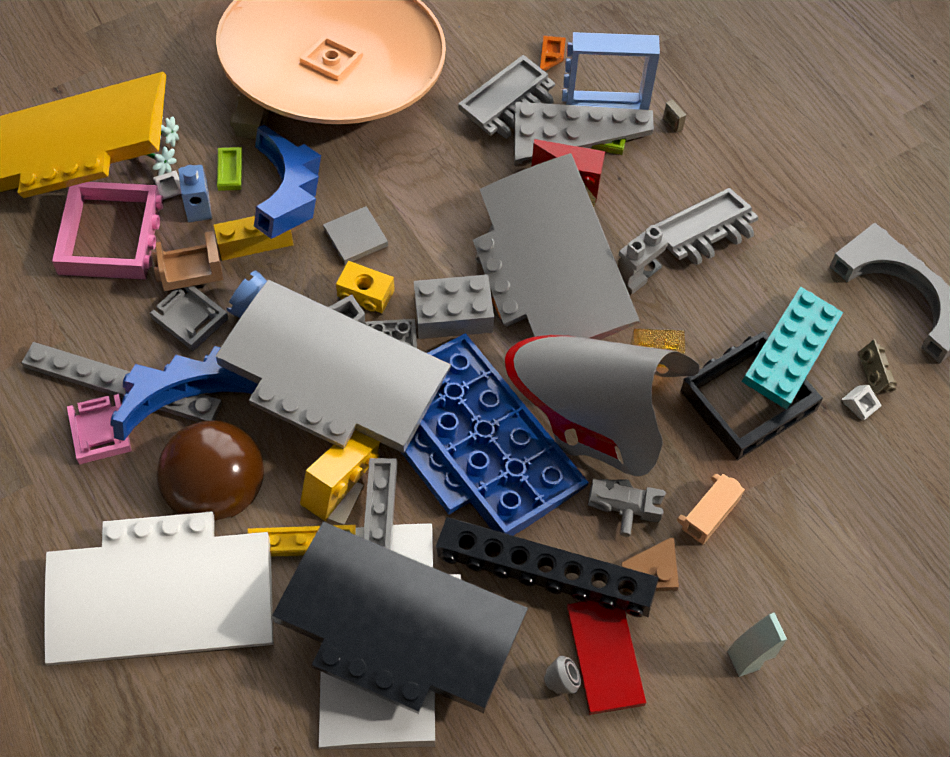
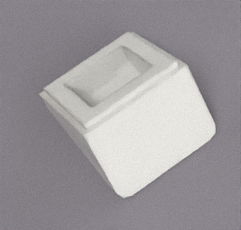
(168, 184)
(862, 401)

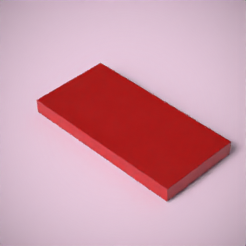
(605, 658)

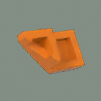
(552, 51)

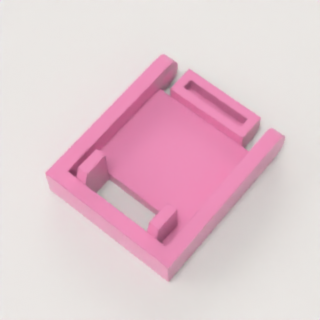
(94, 429)

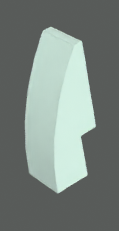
(757, 645)

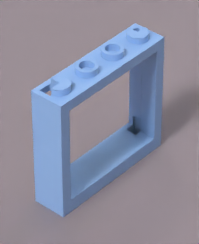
(611, 45)

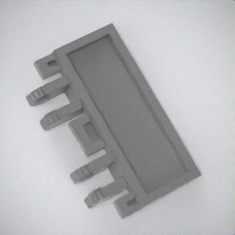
(497, 97)
(710, 219)

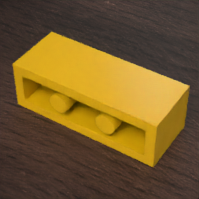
(241, 239)

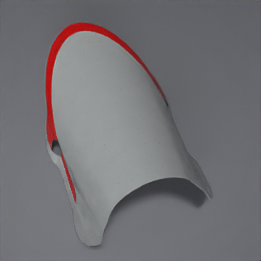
(599, 392)

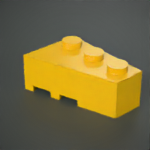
(336, 474)

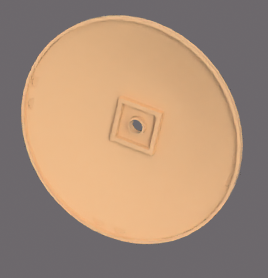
(285, 49)

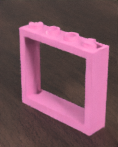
(107, 267)

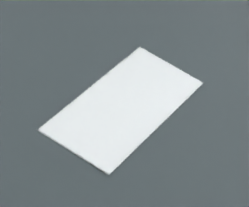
(343, 510)

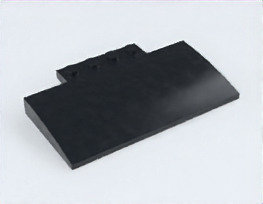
(397, 622)

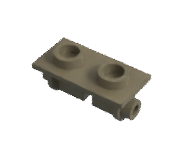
(875, 365)

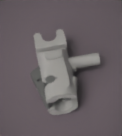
(628, 501)

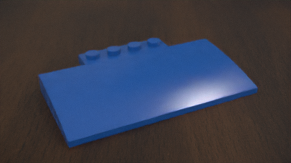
(488, 447)

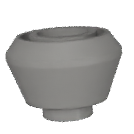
(562, 676)

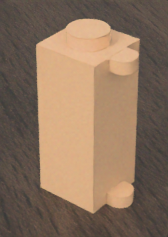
(712, 508)

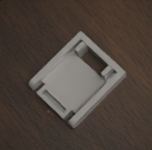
(186, 313)

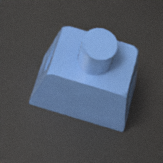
(194, 184)

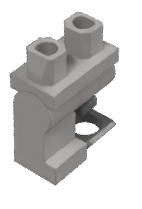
(639, 254)

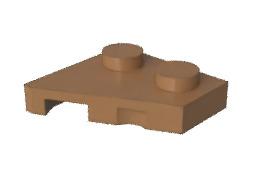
(657, 561)

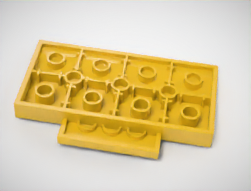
(80, 136)

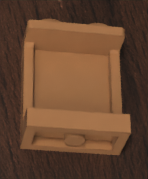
(188, 265)

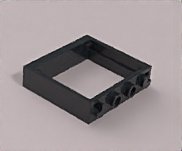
(739, 447)

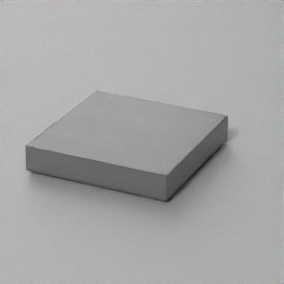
(355, 235)

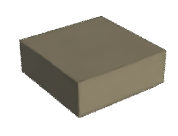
(674, 116)

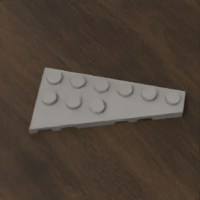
(575, 125)

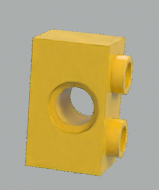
(357, 277)

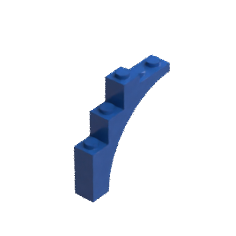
(296, 195)
(184, 377)

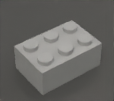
(453, 306)

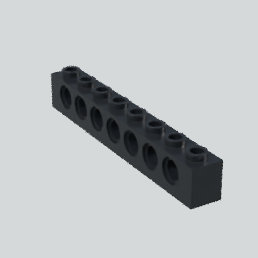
(457, 533)

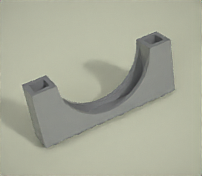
(880, 253)

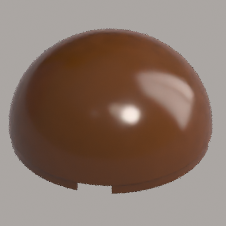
(210, 470)

